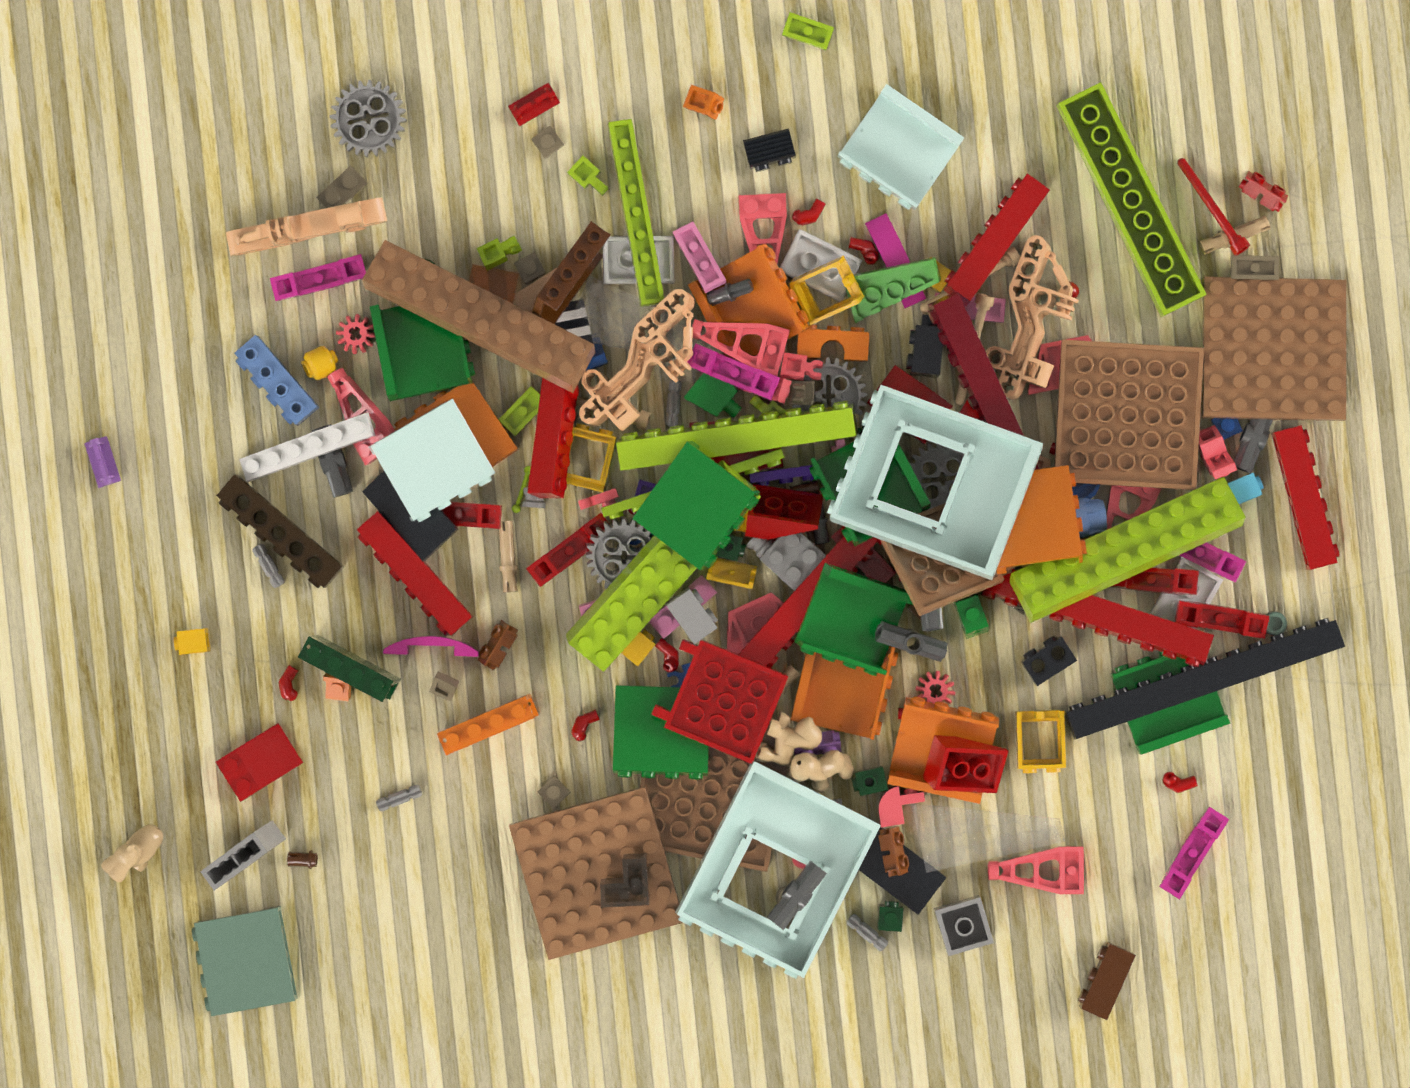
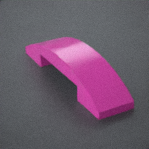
(891, 250)
(318, 278)
(733, 372)
(1216, 561)
(460, 648)
(1193, 852)

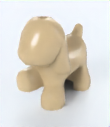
(803, 735)
(810, 766)
(134, 852)

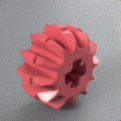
(348, 336)
(943, 689)

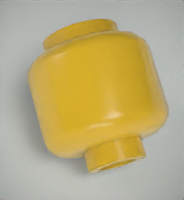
(319, 362)

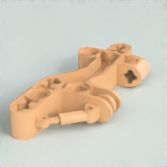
(305, 226)
(642, 357)
(1021, 358)

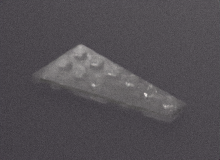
(615, 314)
(966, 836)

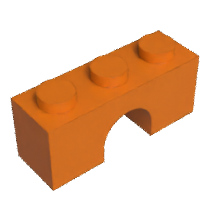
(854, 342)

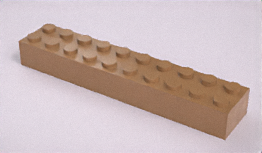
(478, 316)

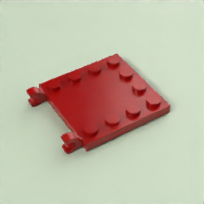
(724, 700)

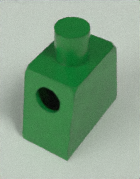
(713, 396)
(971, 616)

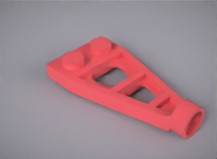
(763, 207)
(771, 350)
(343, 391)
(1147, 495)
(1070, 870)

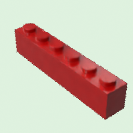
(997, 238)
(552, 441)
(1304, 497)
(414, 573)

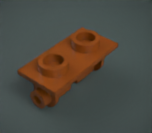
(491, 654)
(893, 840)

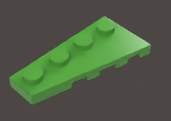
(893, 284)

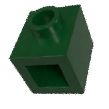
(733, 550)
(869, 781)
(890, 916)

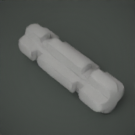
(673, 403)
(268, 565)
(399, 797)
(867, 932)

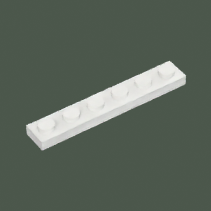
(307, 447)

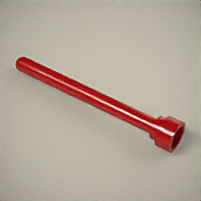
(1237, 242)

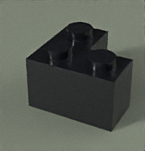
(926, 351)

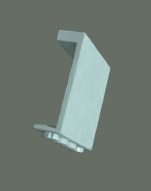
(900, 148)
(433, 460)

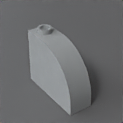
(243, 855)

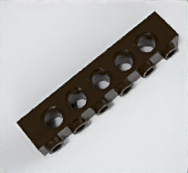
(238, 487)

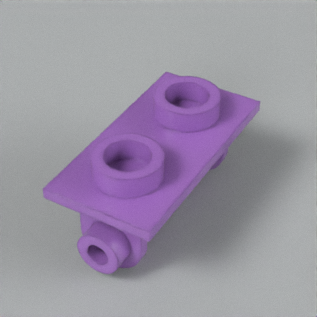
(102, 461)
(829, 741)

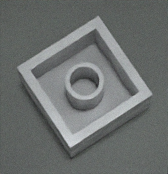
(792, 559)
(691, 615)
(963, 925)

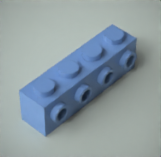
(276, 380)

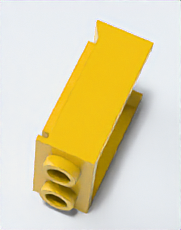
(807, 301)
(602, 436)
(1032, 765)

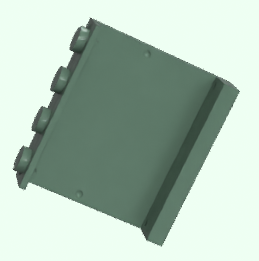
(244, 961)

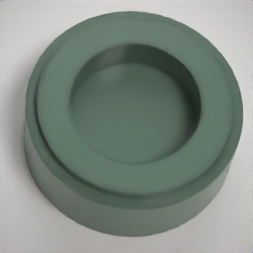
(1276, 624)

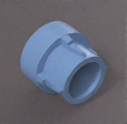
(1092, 515)

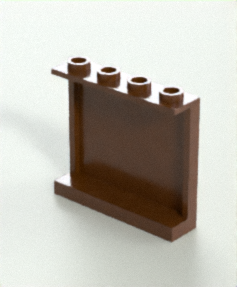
(571, 274)

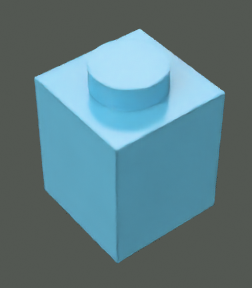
(1246, 487)

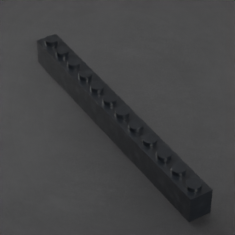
(1205, 679)

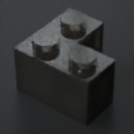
(632, 888)

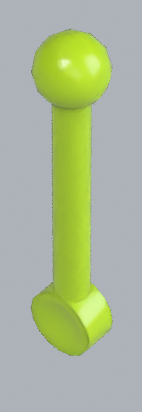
(516, 507)

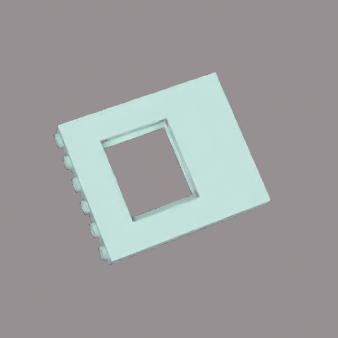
(981, 498)
(799, 826)

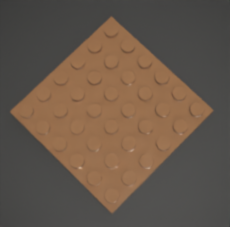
(1274, 349)
(1129, 414)
(693, 809)
(571, 852)

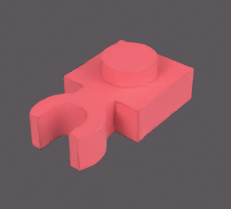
(796, 366)
(605, 498)

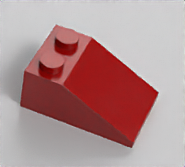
(903, 382)
(783, 513)
(259, 762)
(964, 765)

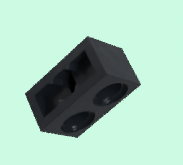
(1051, 666)

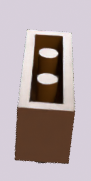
(1106, 980)

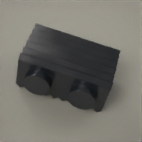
(769, 149)

